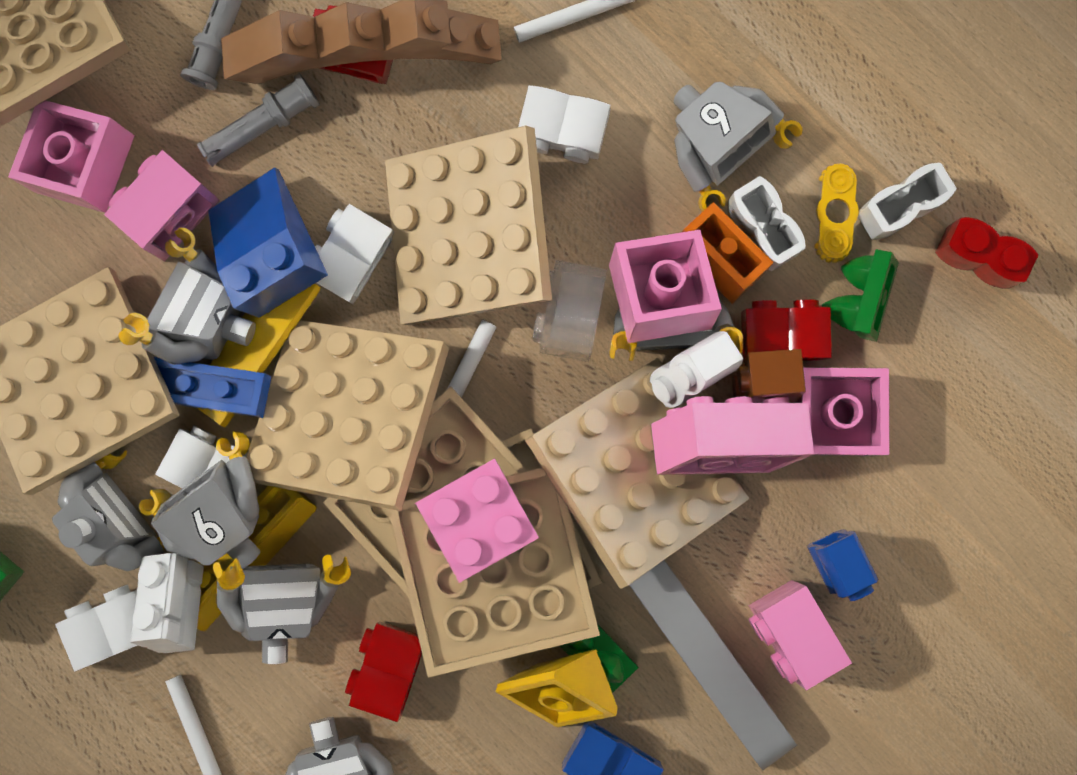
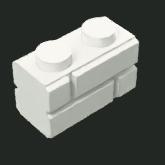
(167, 603)

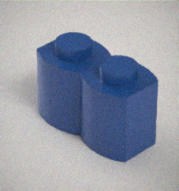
(843, 565)

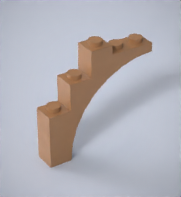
(354, 34)

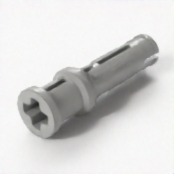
(208, 47)
(275, 110)

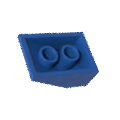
(263, 246)

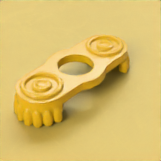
(834, 238)

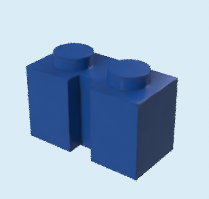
(603, 753)

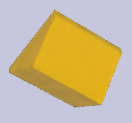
(563, 690)

